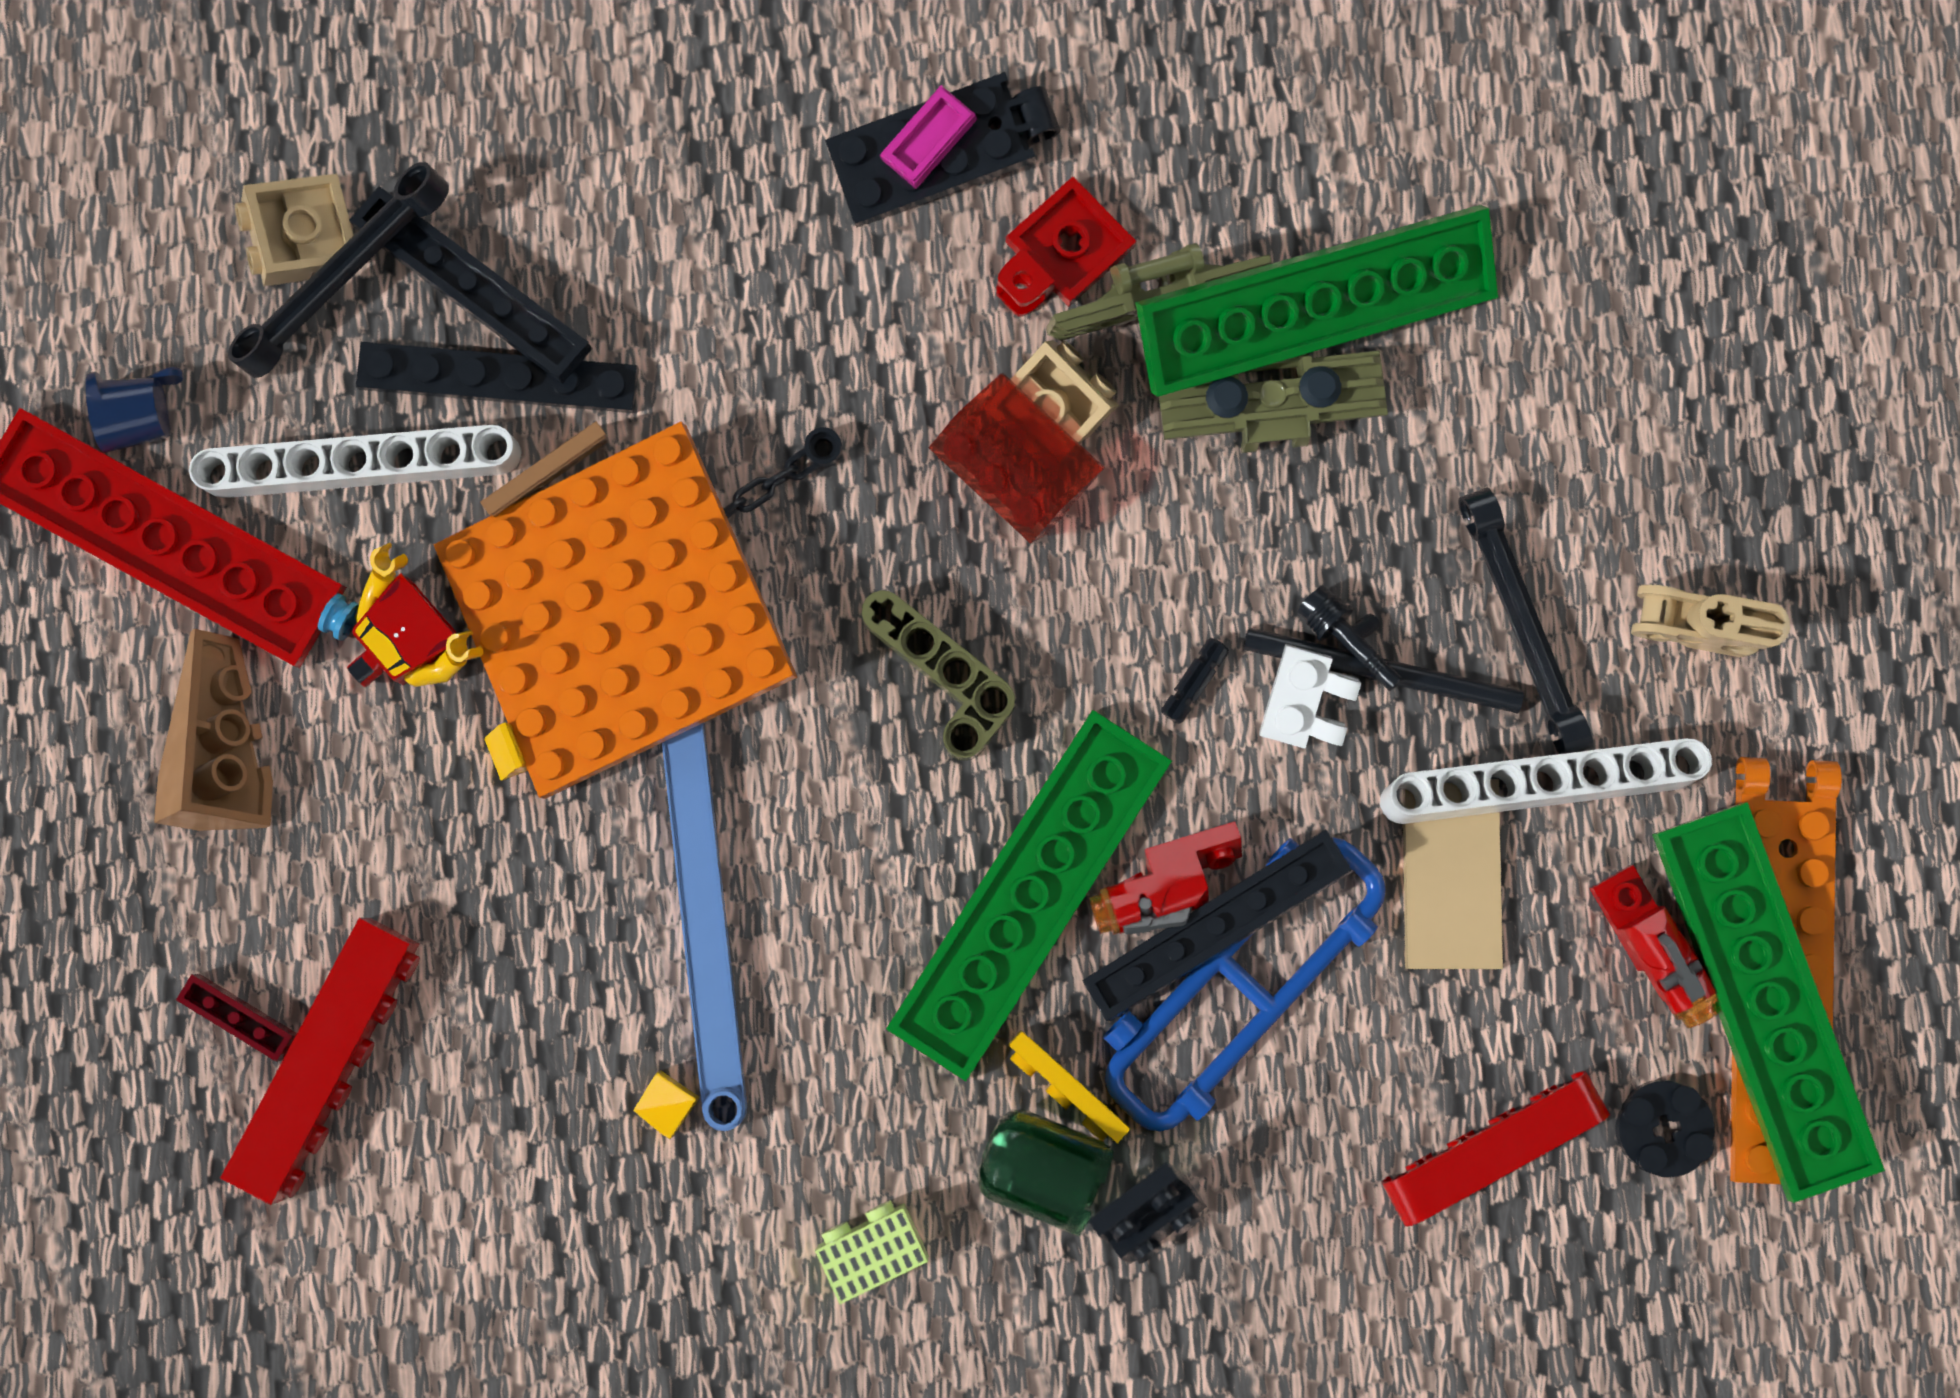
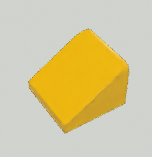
(505, 751)

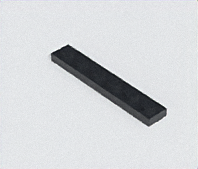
(481, 292)
(494, 378)
(1217, 925)

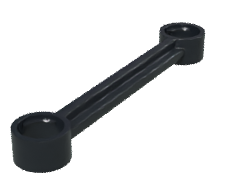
(416, 193)
(1550, 685)

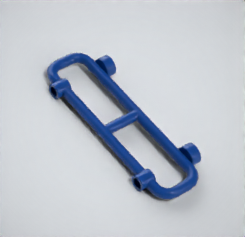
(1132, 1036)

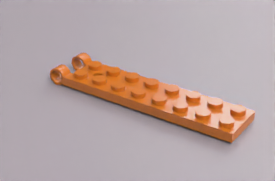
(1809, 894)

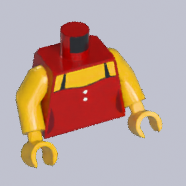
(404, 630)

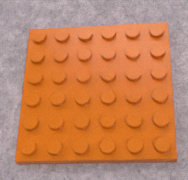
(614, 610)

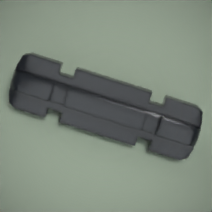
(1195, 680)

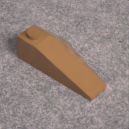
(209, 757)

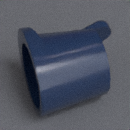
(129, 410)

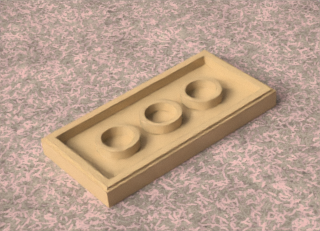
(1453, 889)

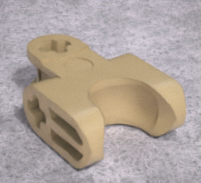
(1710, 623)

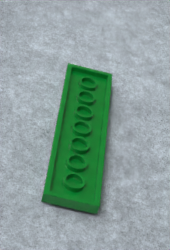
(1317, 300)
(1028, 895)
(1768, 1003)

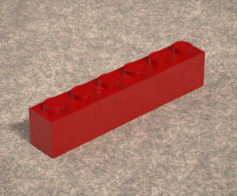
(321, 1061)

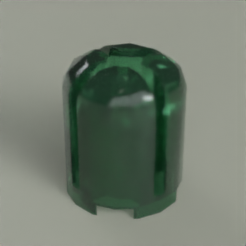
(1043, 1170)

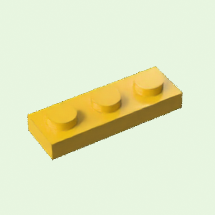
(1066, 1088)

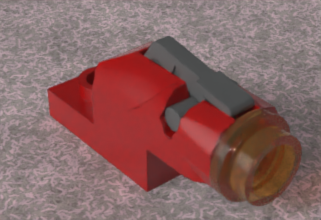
(1171, 887)
(1657, 947)

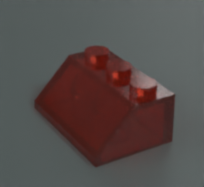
(1016, 458)

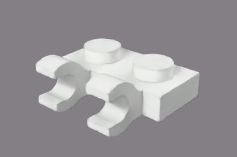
(1296, 696)

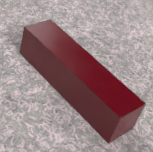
(236, 1017)

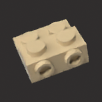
(293, 226)
(1066, 390)

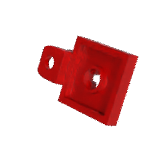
(1049, 268)

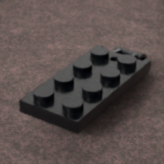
(981, 154)

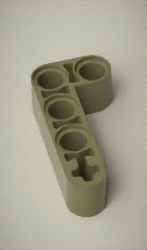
(933, 665)

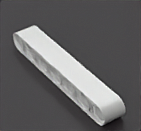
(334, 459)
(1565, 771)

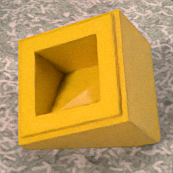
(665, 1104)

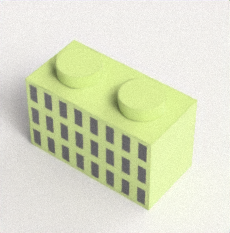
(871, 1252)

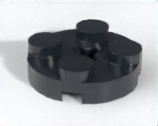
(1642, 1113)

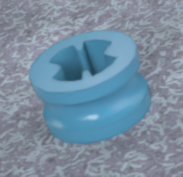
(338, 617)

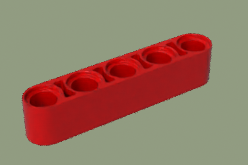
(1497, 1150)

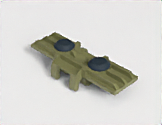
(1279, 409)

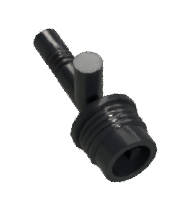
(1328, 616)

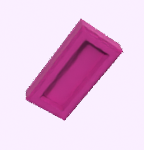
(928, 137)

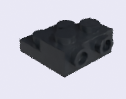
(1149, 1214)

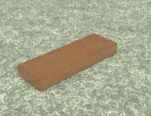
(546, 469)

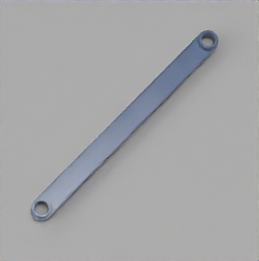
(704, 924)

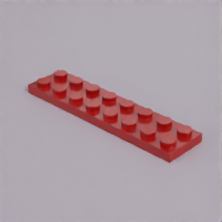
(162, 539)

